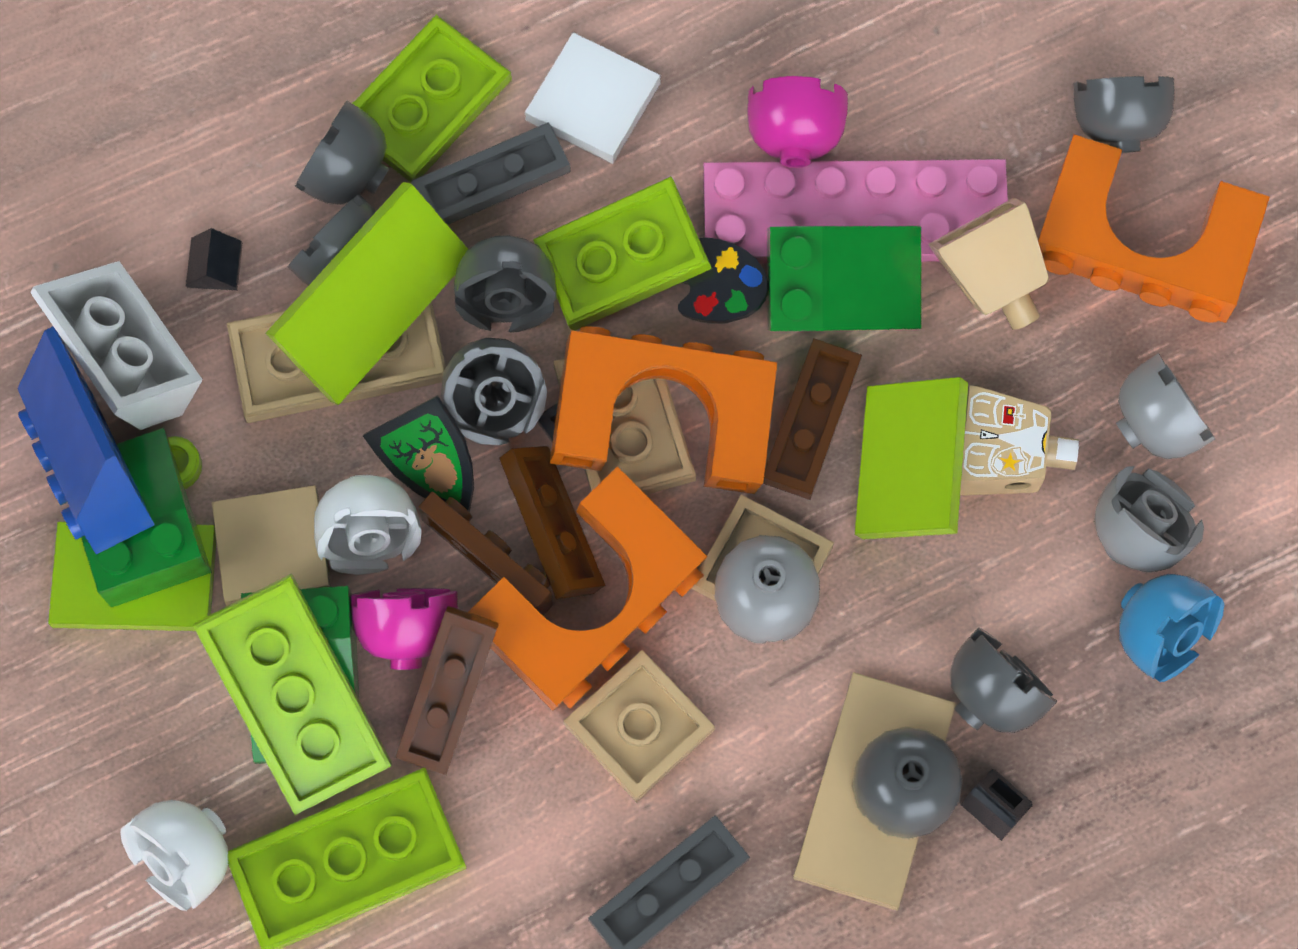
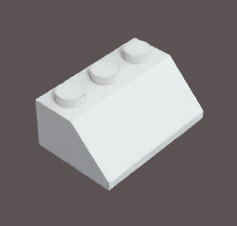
(120, 344)

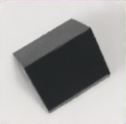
(214, 261)
(997, 804)

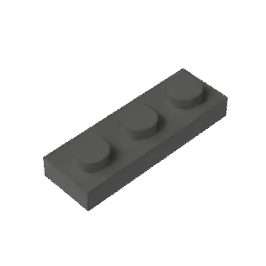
(494, 174)
(670, 887)

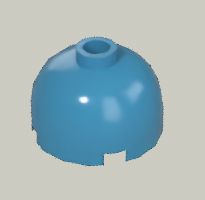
(1166, 621)

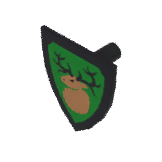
(426, 452)

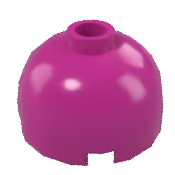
(796, 118)
(400, 623)

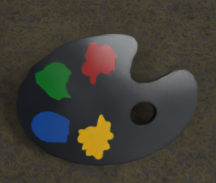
(727, 291)

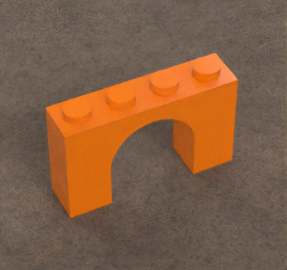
(1200, 280)
(732, 388)
(656, 562)

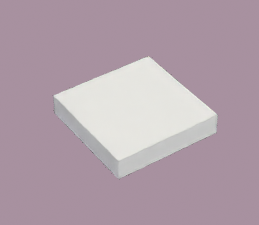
(593, 97)

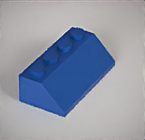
(79, 449)

